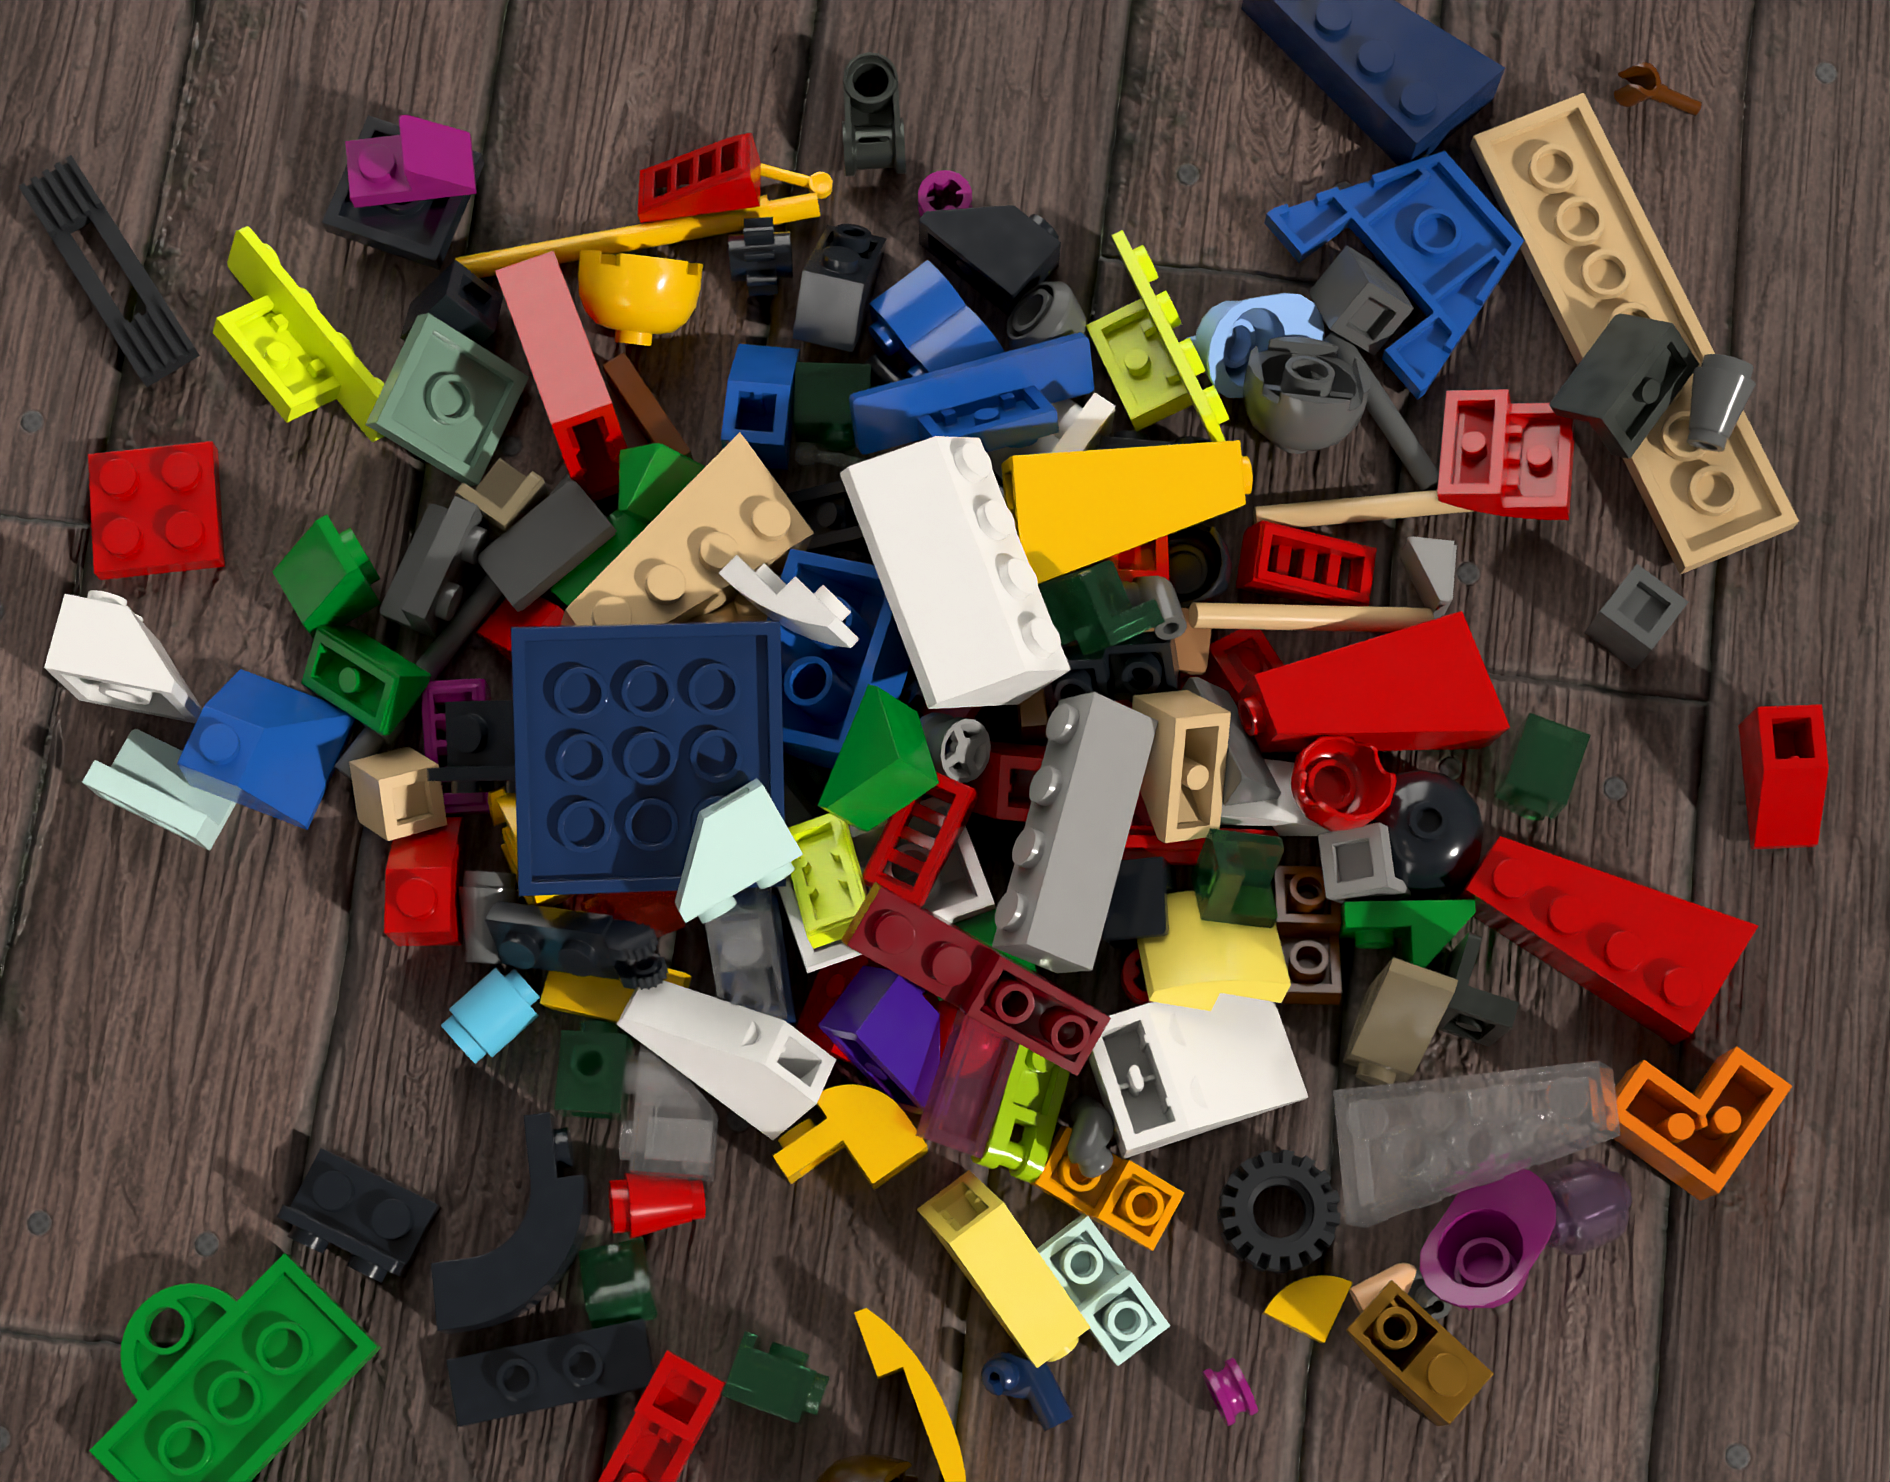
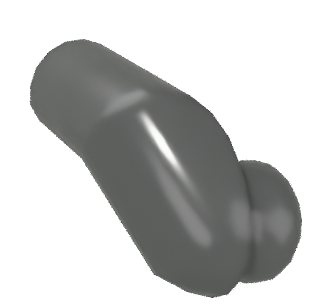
(1158, 587)
(1089, 1136)

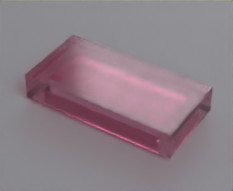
(967, 1087)

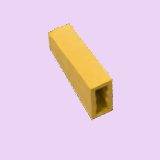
(1108, 501)

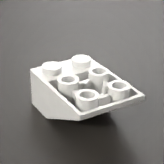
(1192, 1070)

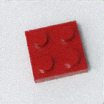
(156, 510)

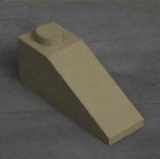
(1397, 1022)

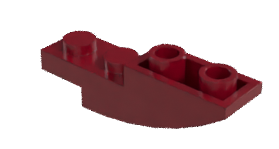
(976, 978)

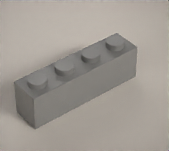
(1074, 833)

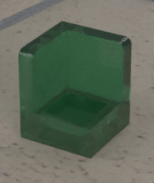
(1101, 609)
(1236, 876)

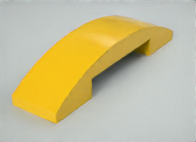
(891, 1355)

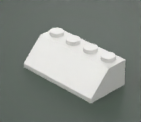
(955, 574)

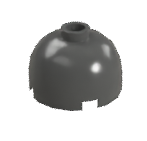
(1304, 393)

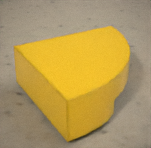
(1309, 1305)

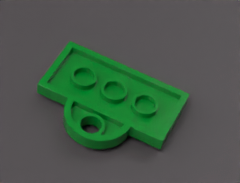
(234, 1381)

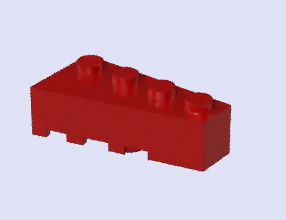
(1610, 935)

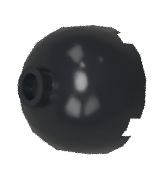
(1432, 832)

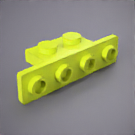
(289, 343)
(1144, 357)

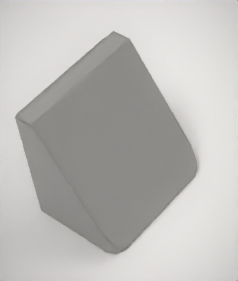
(1431, 570)

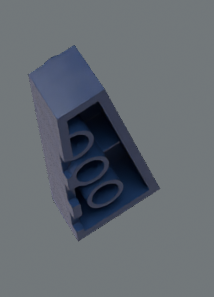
(1383, 68)

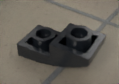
(1118, 672)

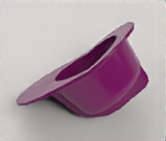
(1489, 1241)

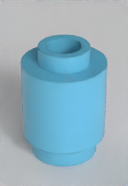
(491, 1014)

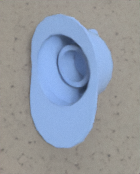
(1237, 327)

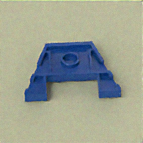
(1430, 235)

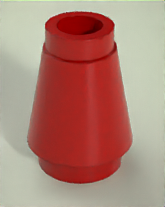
(653, 1203)

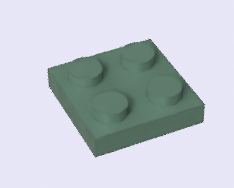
(447, 400)

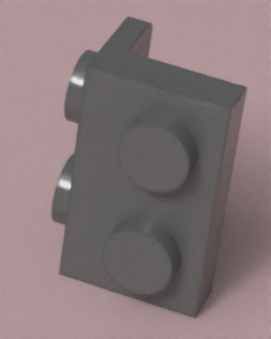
(435, 566)

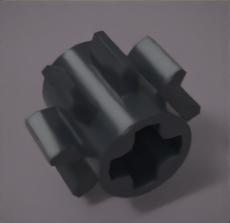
(760, 256)

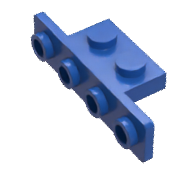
(994, 398)

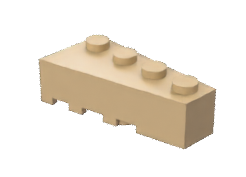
(677, 558)

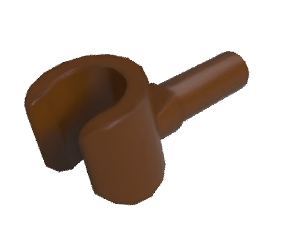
(1646, 84)

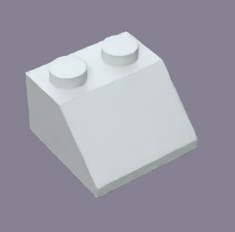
(115, 660)

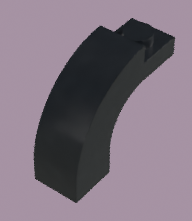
(535, 1259)

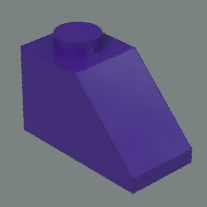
(888, 1034)

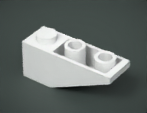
(732, 1052)

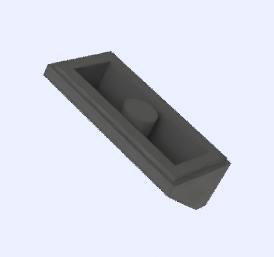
(546, 545)
(1246, 770)

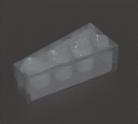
(1448, 1134)

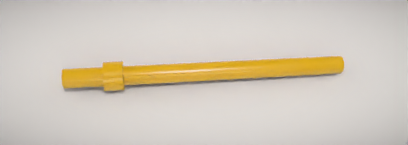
(646, 234)

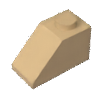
(1184, 764)

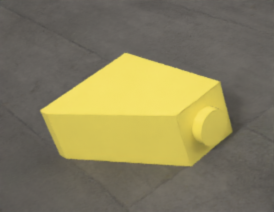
(1005, 1269)

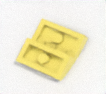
(1211, 958)

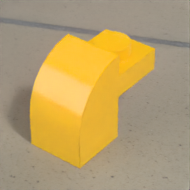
(861, 1121)

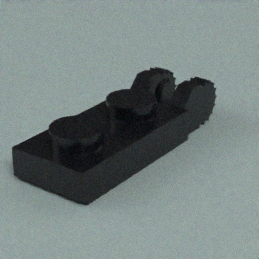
(576, 943)

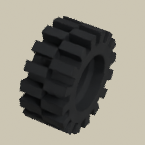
(1307, 1183)

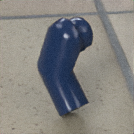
(1017, 1377)

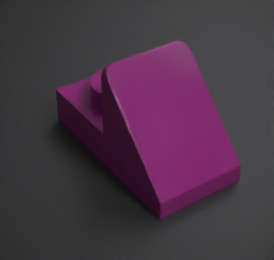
(416, 165)

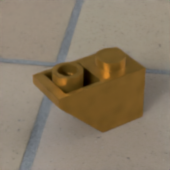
(1418, 1355)

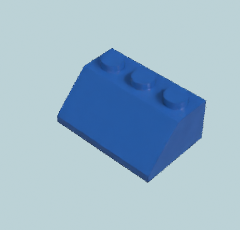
(828, 681)

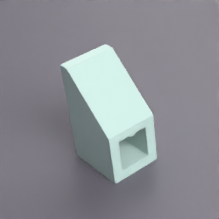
(732, 848)

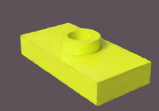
(826, 878)

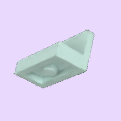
(153, 787)

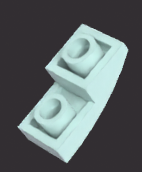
(1103, 1289)

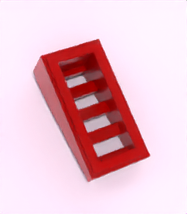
(718, 176)
(1254, 561)
(962, 802)

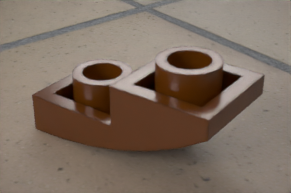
(1308, 935)

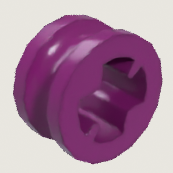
(940, 184)
(1230, 1391)

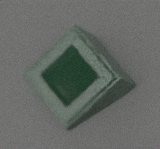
(617, 1283)

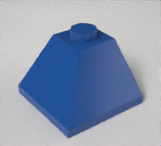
(266, 747)

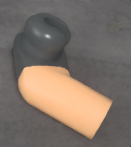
(1409, 1280)

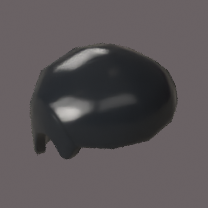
(1198, 564)

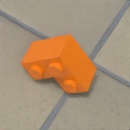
(1698, 1134)

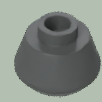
(1044, 315)

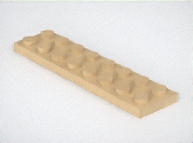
(1603, 259)

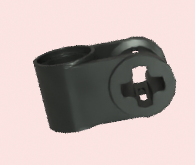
(872, 125)

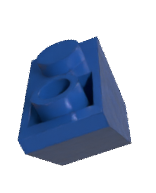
(762, 401)

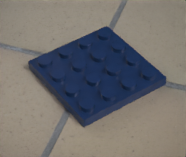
(630, 740)

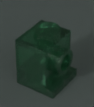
(775, 1380)

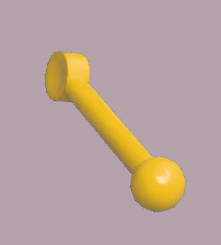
(818, 182)

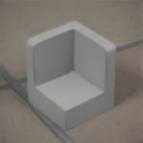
(1360, 865)

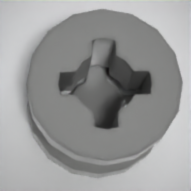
(956, 745)

